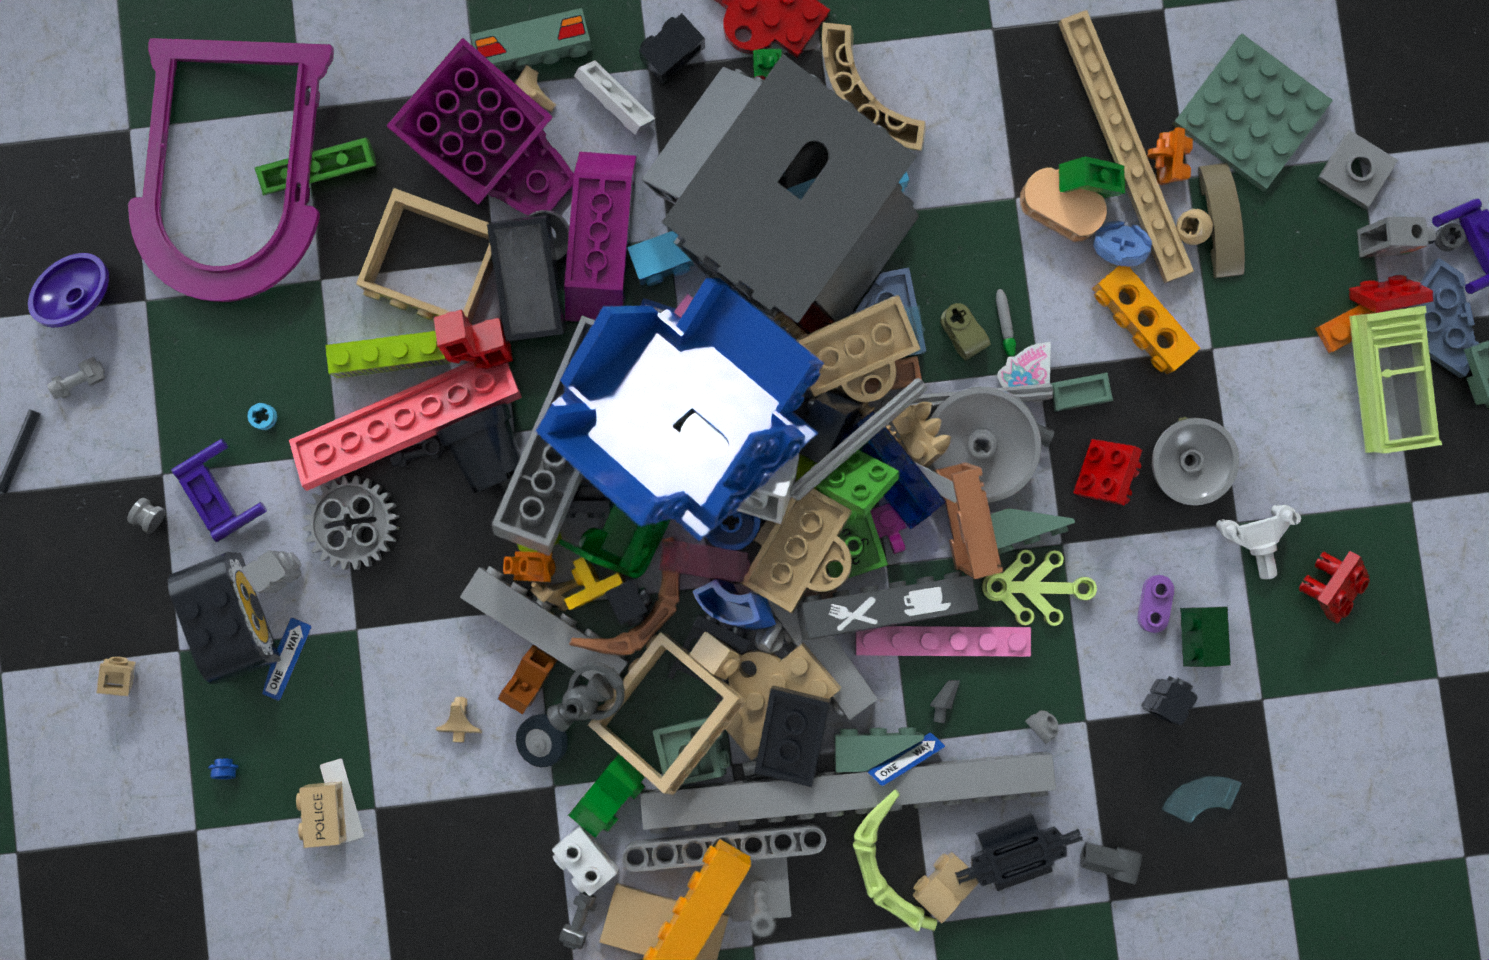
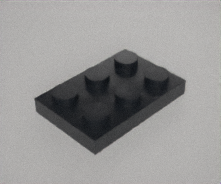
(792, 736)

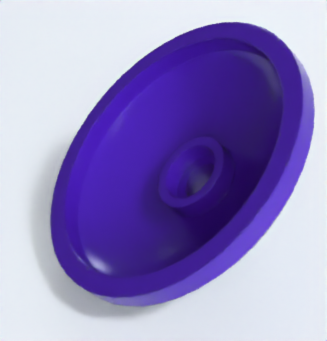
(68, 290)

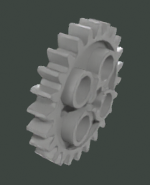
(348, 497)

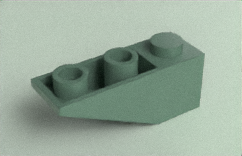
(1019, 525)
(866, 750)

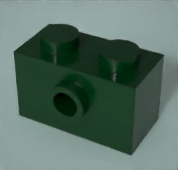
(1205, 636)

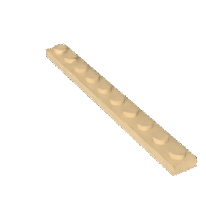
(1125, 145)

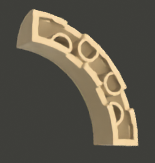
(847, 84)

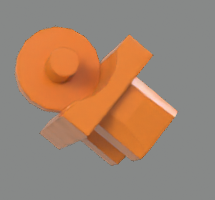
(1169, 156)
(530, 566)

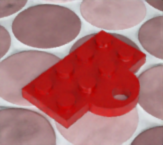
(781, 22)

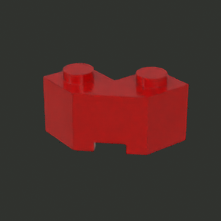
(475, 343)

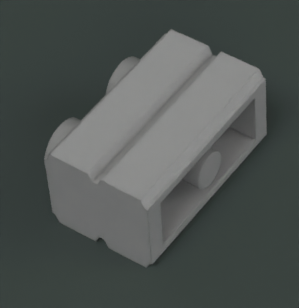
(272, 571)

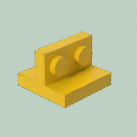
(594, 588)

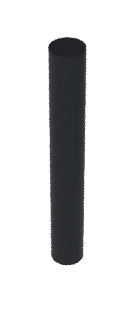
(18, 450)

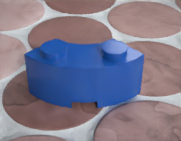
(725, 604)

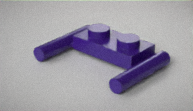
(1476, 227)
(208, 497)

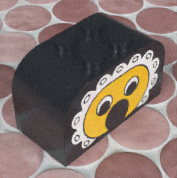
(222, 619)

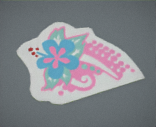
(1027, 367)

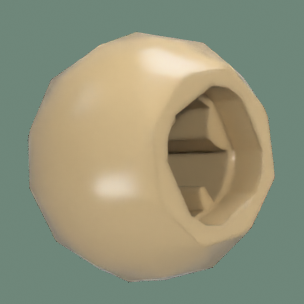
(1194, 226)

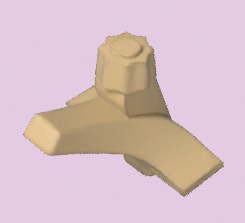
(528, 83)
(553, 592)
(458, 721)

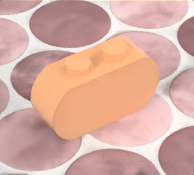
(1071, 214)

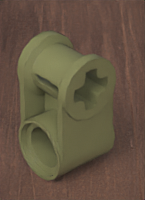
(965, 333)

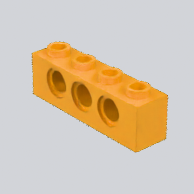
(1161, 322)

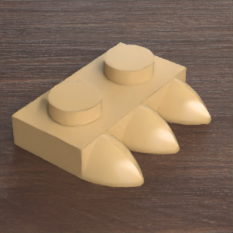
(920, 434)

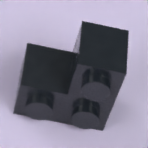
(831, 417)

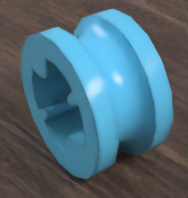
(264, 425)

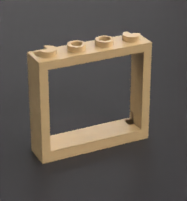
(401, 200)
(702, 740)

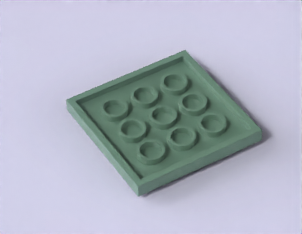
(1252, 112)

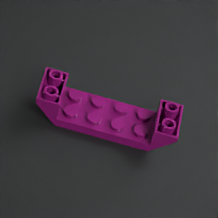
(598, 233)

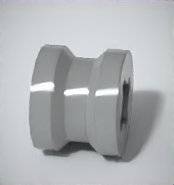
(146, 515)

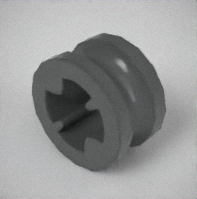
(1455, 229)

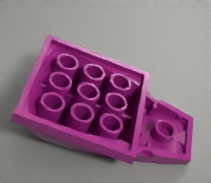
(484, 134)

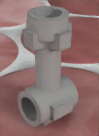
(90, 371)

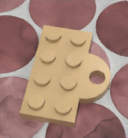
(862, 349)
(800, 551)
(796, 672)

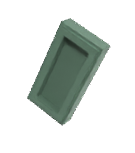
(1081, 392)

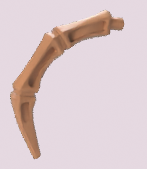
(638, 636)

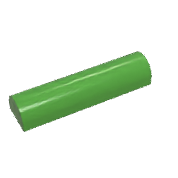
(324, 165)

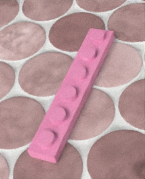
(944, 641)

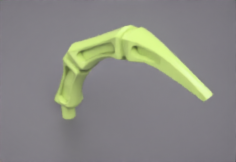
(875, 883)

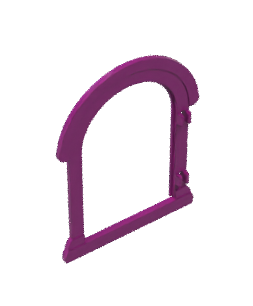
(297, 221)

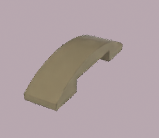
(1225, 213)

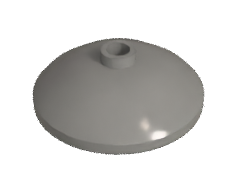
(1212, 465)

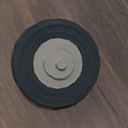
(540, 742)

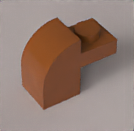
(528, 679)

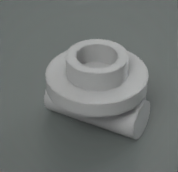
(769, 639)
(1044, 725)

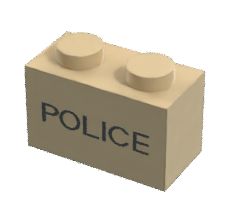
(321, 814)

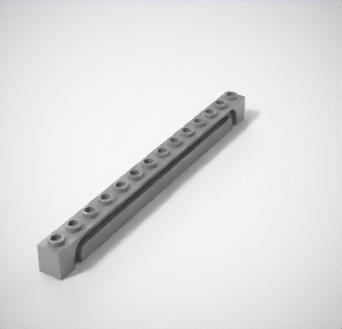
(842, 791)

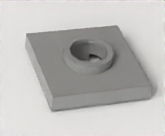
(1340, 178)

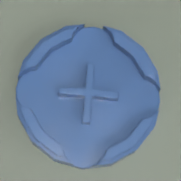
(1122, 244)

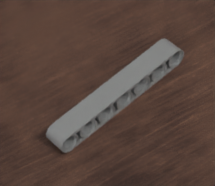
(737, 838)

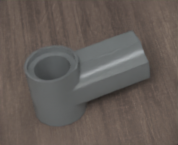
(1118, 863)

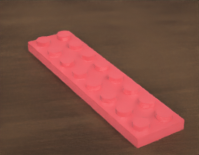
(399, 421)

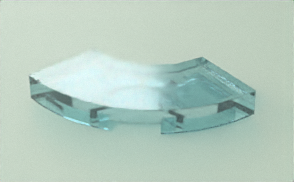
(1201, 794)

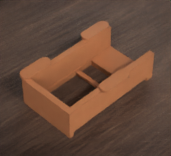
(970, 523)

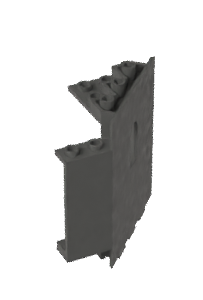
(753, 230)

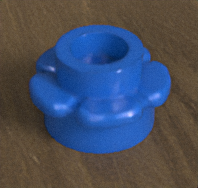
(223, 769)

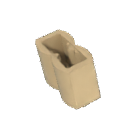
(941, 891)

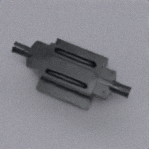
(1016, 853)

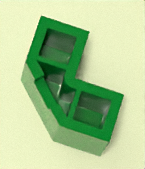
(607, 795)

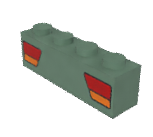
(535, 41)

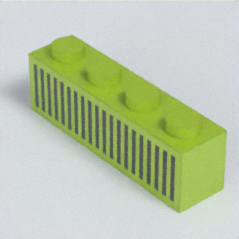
(384, 355)

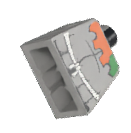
(1403, 236)

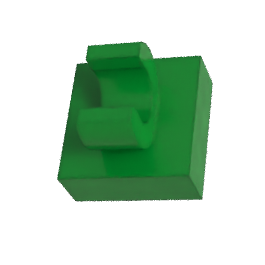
(765, 60)

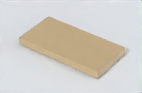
(638, 916)

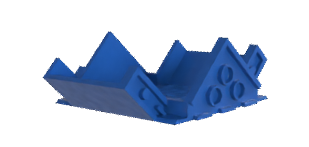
(649, 371)

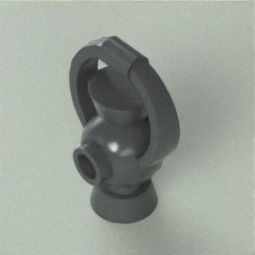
(582, 700)

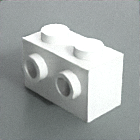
(584, 860)

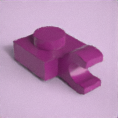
(889, 524)

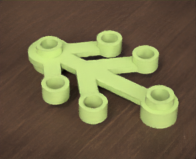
(1033, 588)

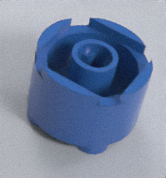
(738, 538)

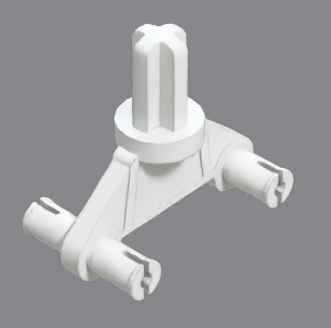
(1261, 536)

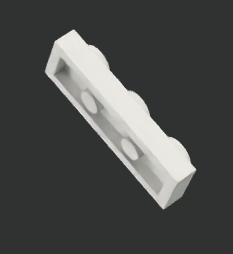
(614, 97)

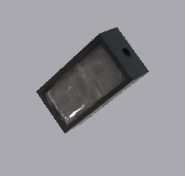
(527, 277)

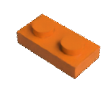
(1337, 331)

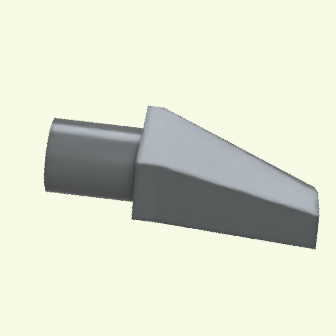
(944, 700)

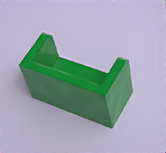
(1092, 175)

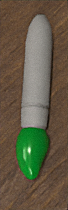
(1009, 342)

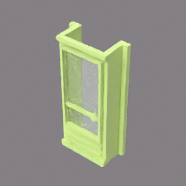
(1394, 380)

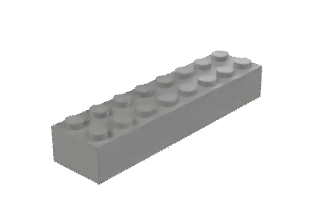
(542, 480)

